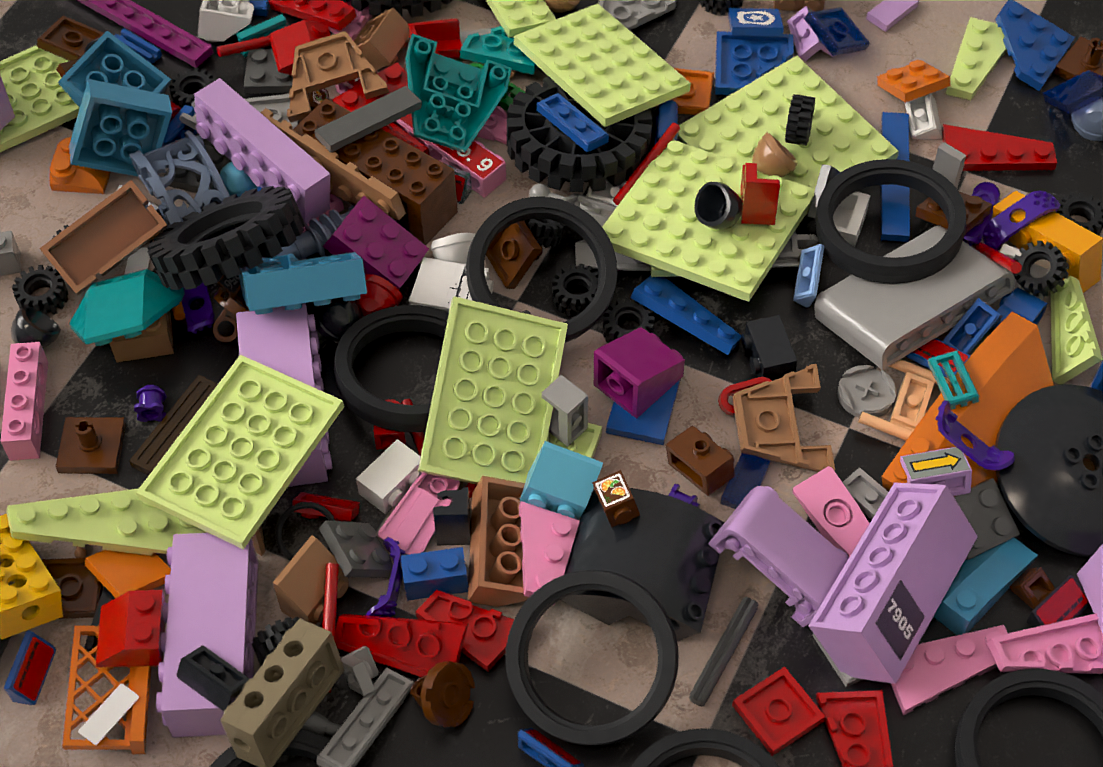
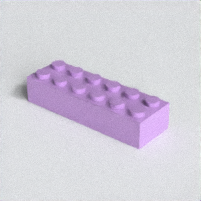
(260, 148)

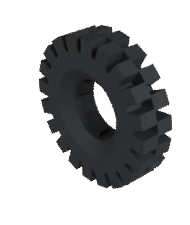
(553, 155)

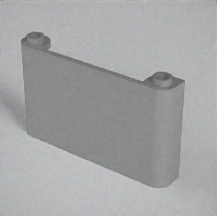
(898, 318)

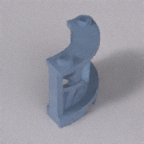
(155, 162)

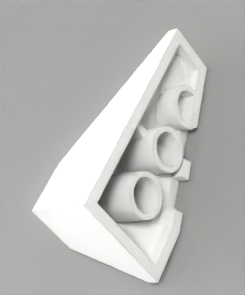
(223, 18)

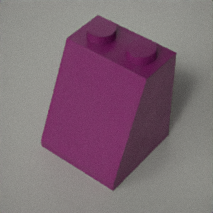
(636, 370)

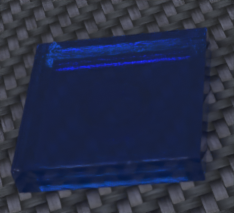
(837, 31)
(1076, 92)

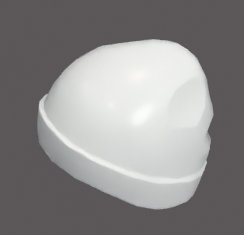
(452, 247)

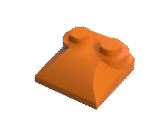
(72, 177)

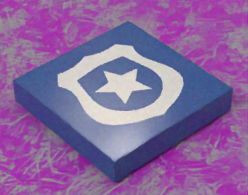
(755, 22)

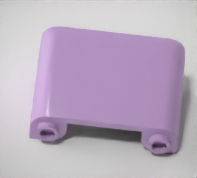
(783, 550)

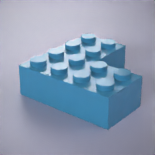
(293, 281)

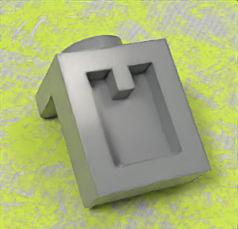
(360, 670)

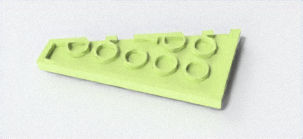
(107, 519)

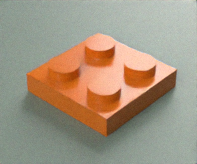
(913, 81)

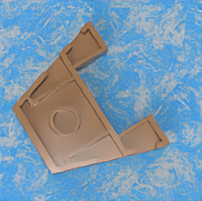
(326, 64)
(769, 423)

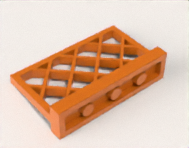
(136, 716)

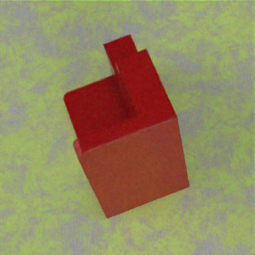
(443, 32)
(758, 197)

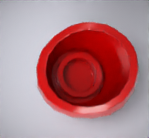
(379, 295)

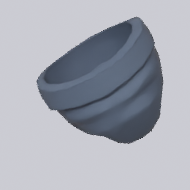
(1089, 120)

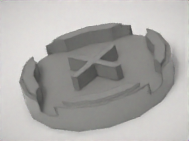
(866, 391)

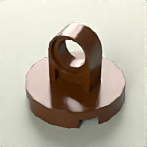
(232, 305)
(445, 694)

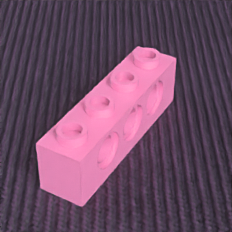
(24, 401)

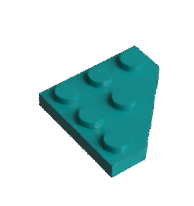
(496, 48)

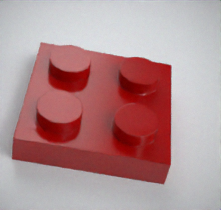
(778, 711)

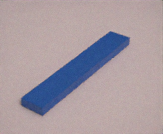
(895, 198)

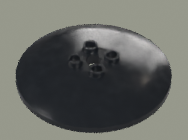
(1048, 480)

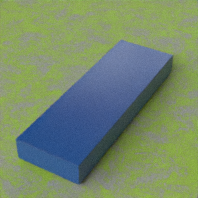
(572, 122)

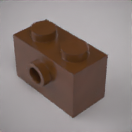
(700, 460)

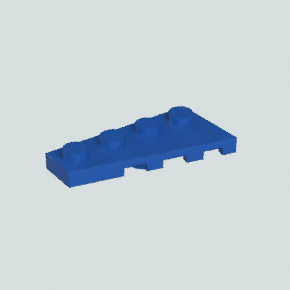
(679, 308)

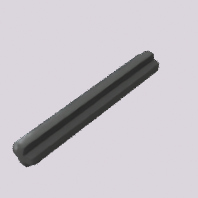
(723, 651)

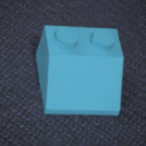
(561, 480)

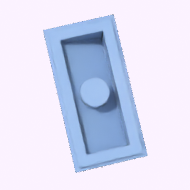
(808, 275)

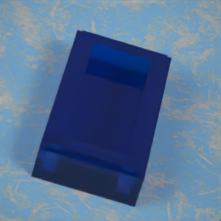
(749, 473)

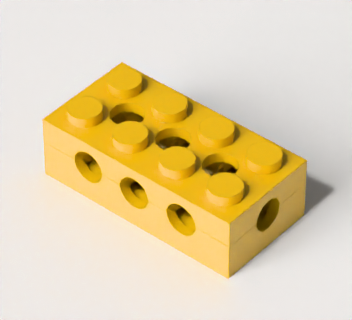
(33, 595)

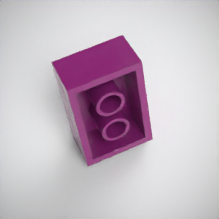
(380, 241)

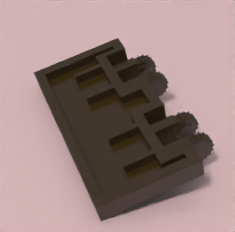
(172, 425)

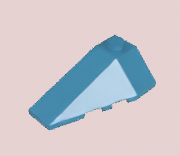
(981, 584)

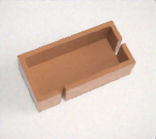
(104, 237)

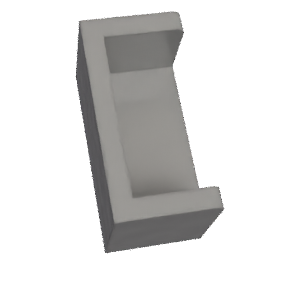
(571, 410)

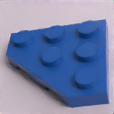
(1032, 43)
(747, 59)

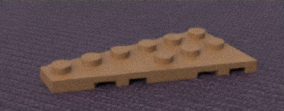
(344, 179)

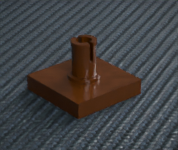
(1081, 57)
(513, 253)
(91, 445)

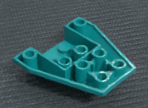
(452, 93)
(122, 307)

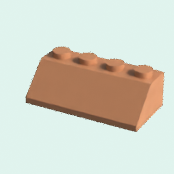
(496, 544)

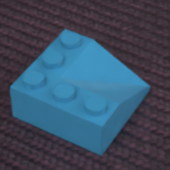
(112, 63)
(117, 123)

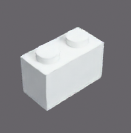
(389, 476)

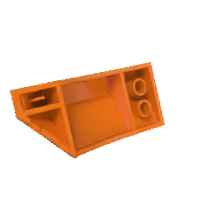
(1004, 372)

